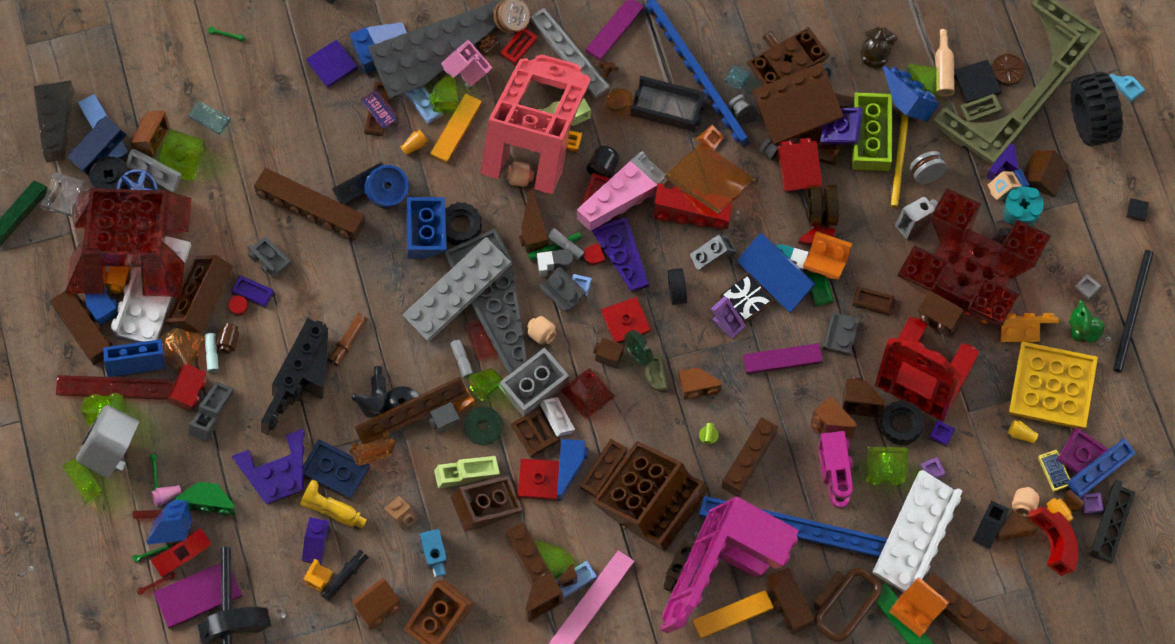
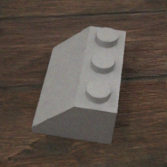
(534, 382)

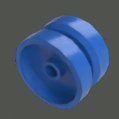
(378, 193)

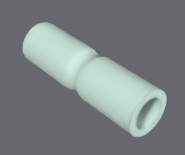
(211, 350)

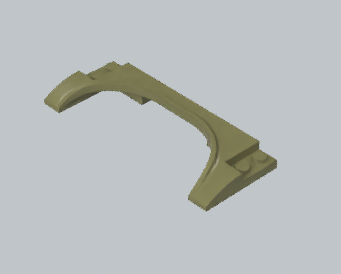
(1070, 43)

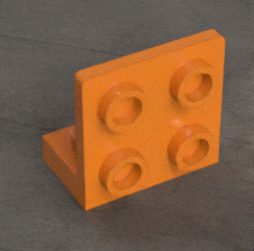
(827, 256)
(918, 606)

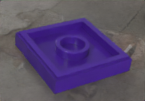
(331, 63)
(843, 130)

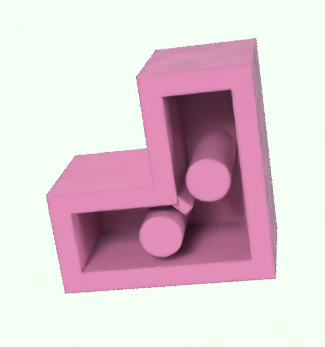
(467, 62)

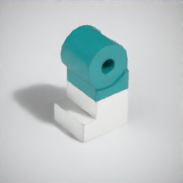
(795, 255)

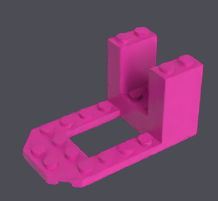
(737, 536)

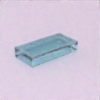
(209, 117)

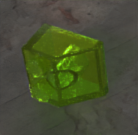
(182, 153)
(93, 405)
(886, 465)

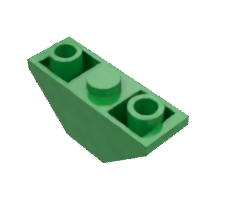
(208, 498)

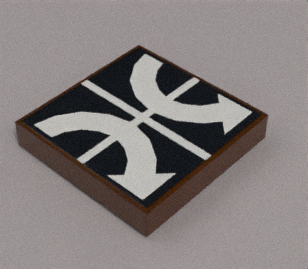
(748, 298)

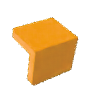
(317, 576)

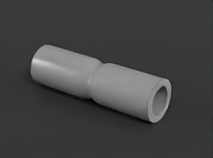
(563, 242)
(461, 357)

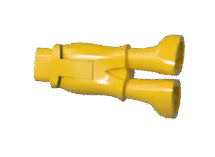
(328, 506)

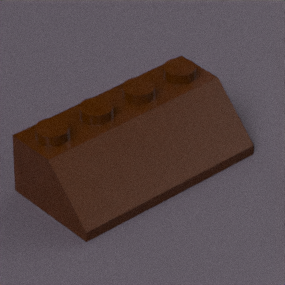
(199, 293)

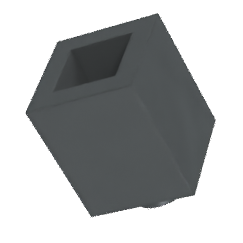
(444, 418)

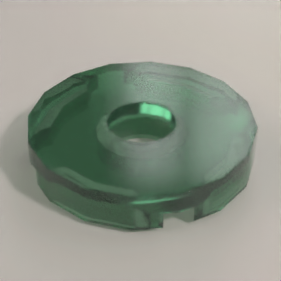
(636, 345)
(487, 436)

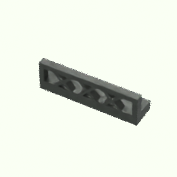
(1105, 522)

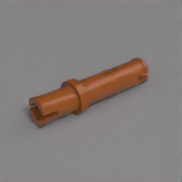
(343, 346)

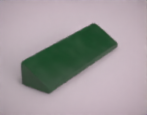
(20, 209)

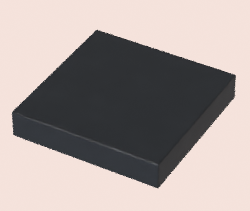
(977, 81)

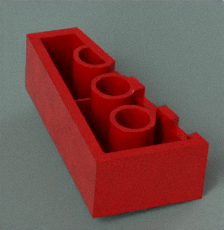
(684, 209)

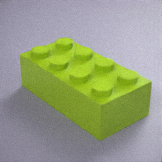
(875, 135)

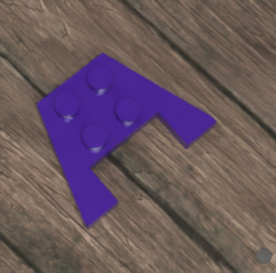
(277, 478)

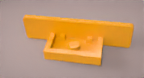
(1025, 327)

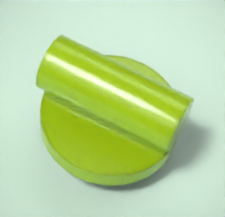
(708, 434)

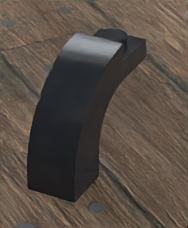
(234, 621)

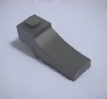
(210, 411)

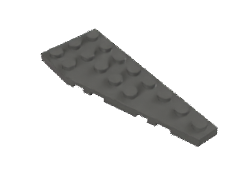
(417, 56)
(497, 305)

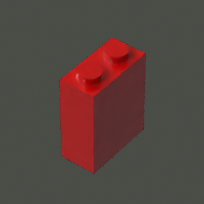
(799, 164)

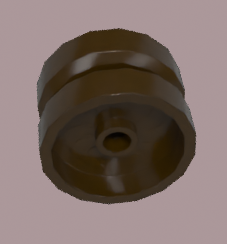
(823, 205)

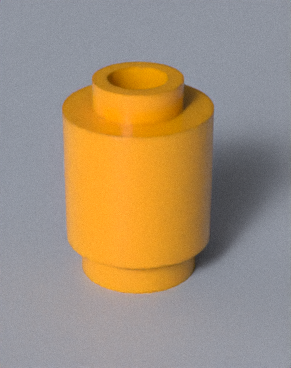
(1059, 506)

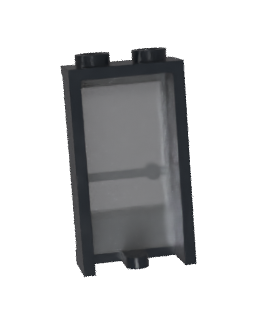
(668, 103)

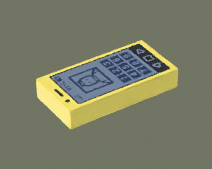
(1054, 471)

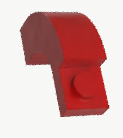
(1061, 537)

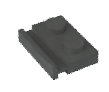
(841, 334)

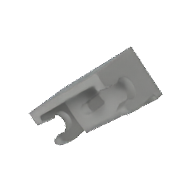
(649, 168)

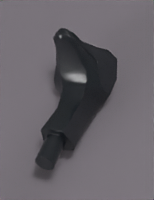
(374, 404)

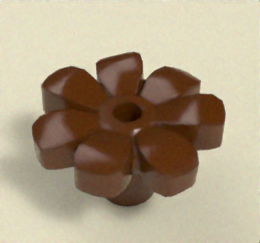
(606, 67)

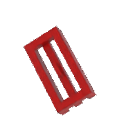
(510, 57)

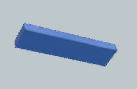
(1101, 467)

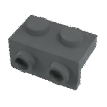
(269, 257)

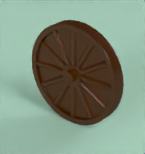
(1008, 69)

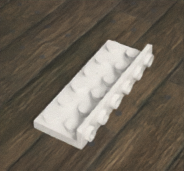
(143, 316)
(917, 531)

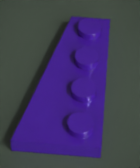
(621, 249)

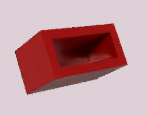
(187, 386)

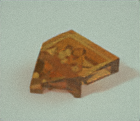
(181, 346)

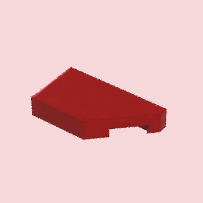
(807, 238)

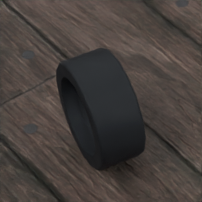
(677, 286)

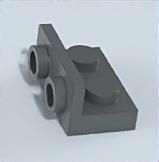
(563, 290)

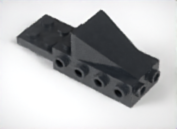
(301, 371)

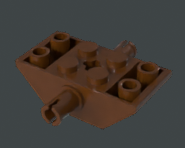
(787, 56)

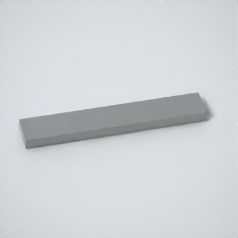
(568, 51)

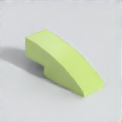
(466, 471)

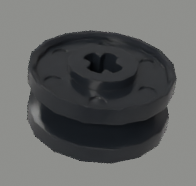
(107, 172)

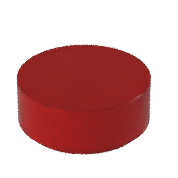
(237, 305)

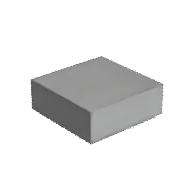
(1087, 287)

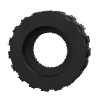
(468, 211)
(912, 412)

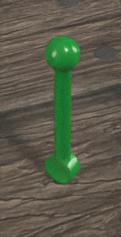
(212, 30)
(153, 457)
(137, 558)

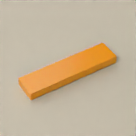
(456, 128)
(732, 614)

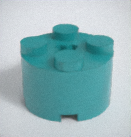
(1023, 205)

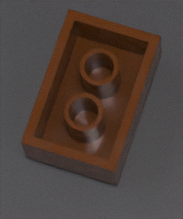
(941, 313)

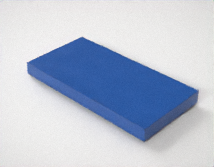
(776, 272)

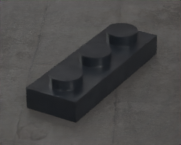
(352, 187)

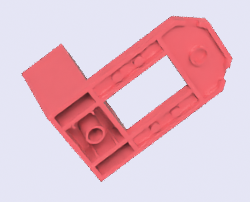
(531, 127)

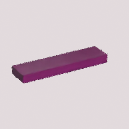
(614, 29)
(782, 358)

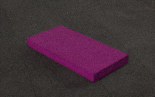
(193, 596)

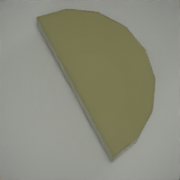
(655, 374)

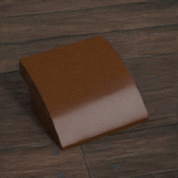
(651, 495)

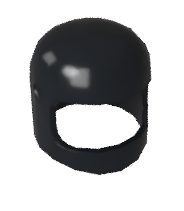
(605, 157)

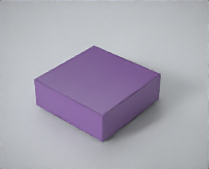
(933, 468)
(1093, 503)

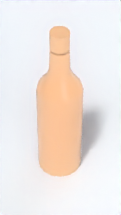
(945, 67)

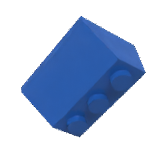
(425, 226)

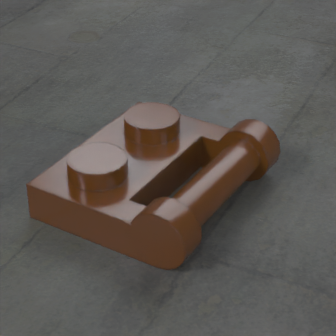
(529, 434)

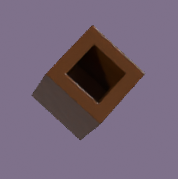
(608, 352)

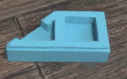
(1128, 86)

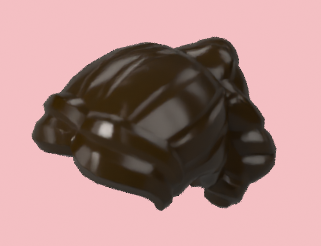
(877, 47)

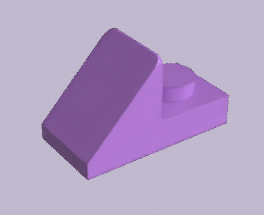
(727, 317)

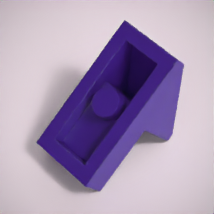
(1006, 161)

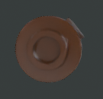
(488, 44)
(1073, 501)

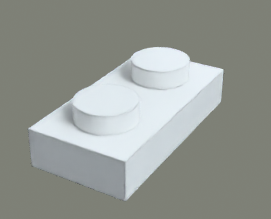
(557, 416)

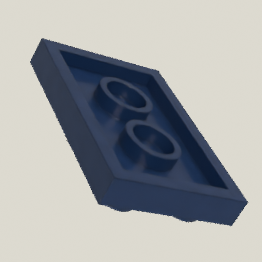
(334, 469)

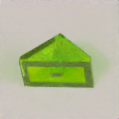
(923, 74)
(484, 383)

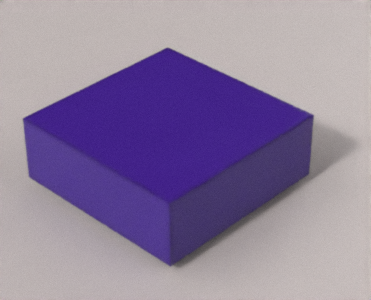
(942, 433)

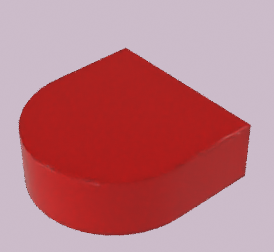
(593, 255)

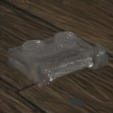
(67, 195)

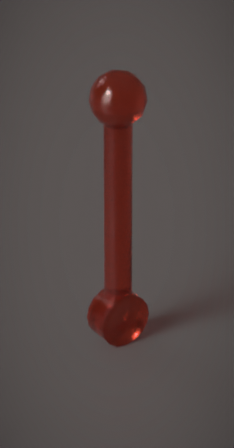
(171, 576)

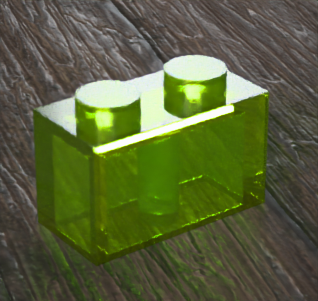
(82, 480)

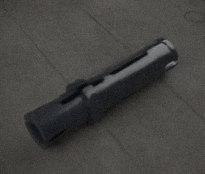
(344, 575)

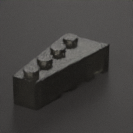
(54, 112)

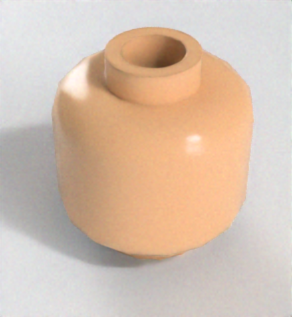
(519, 174)
(541, 330)
(1025, 501)

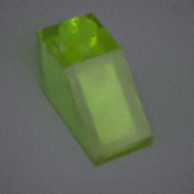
(444, 95)
(554, 557)

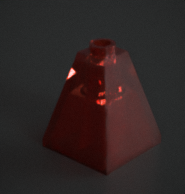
(587, 393)

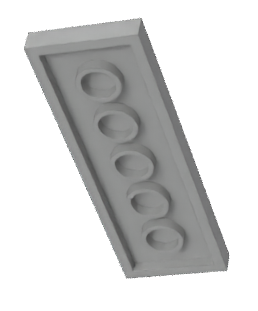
(457, 289)

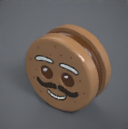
(511, 15)

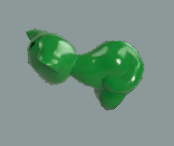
(1084, 325)

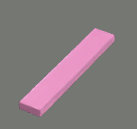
(593, 599)

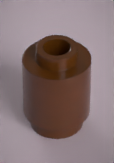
(227, 338)

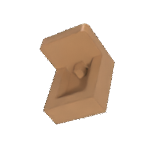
(401, 513)

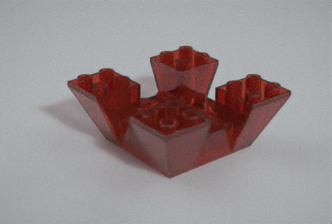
(128, 231)
(969, 266)

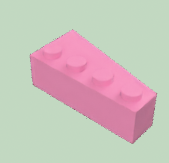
(620, 193)

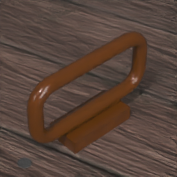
(833, 591)

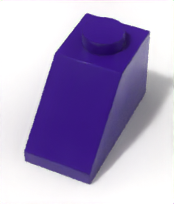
(315, 540)

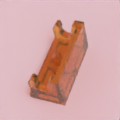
(373, 450)

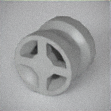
(740, 106)

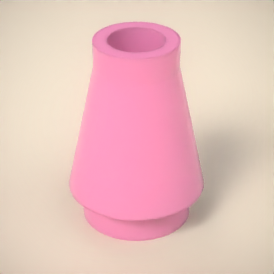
(165, 494)

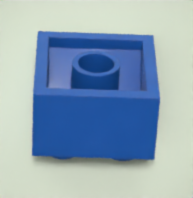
(171, 524)

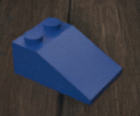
(372, 35)

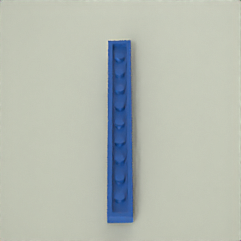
(699, 77)
(819, 532)

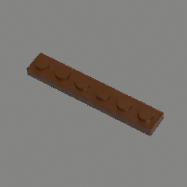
(411, 410)

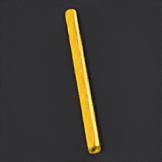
(899, 161)

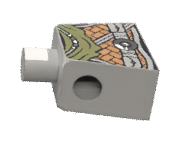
(915, 216)

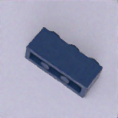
(96, 144)

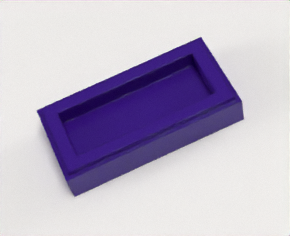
(252, 291)

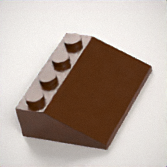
(797, 104)

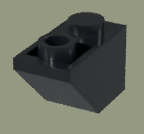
(990, 525)

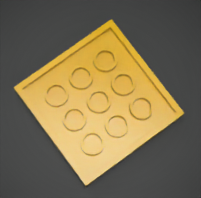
(1053, 385)

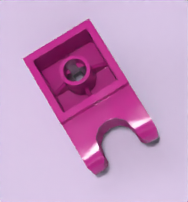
(836, 466)

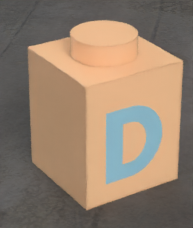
(1003, 185)

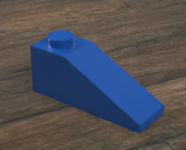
(571, 461)

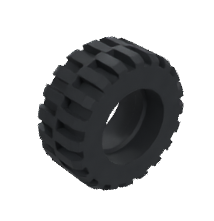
(1096, 109)

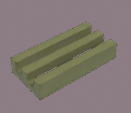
(963, 108)

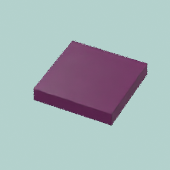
(1080, 451)

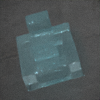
(737, 77)

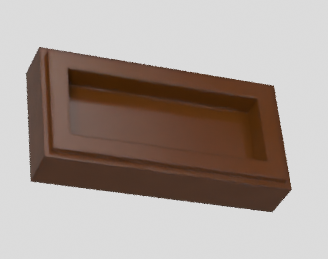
(873, 300)

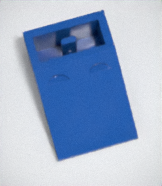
(909, 94)

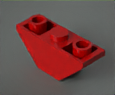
(181, 552)

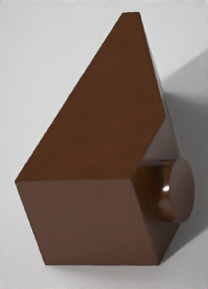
(532, 231)

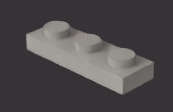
(161, 173)

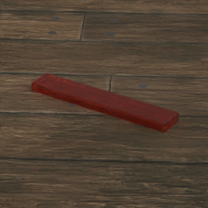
(129, 387)

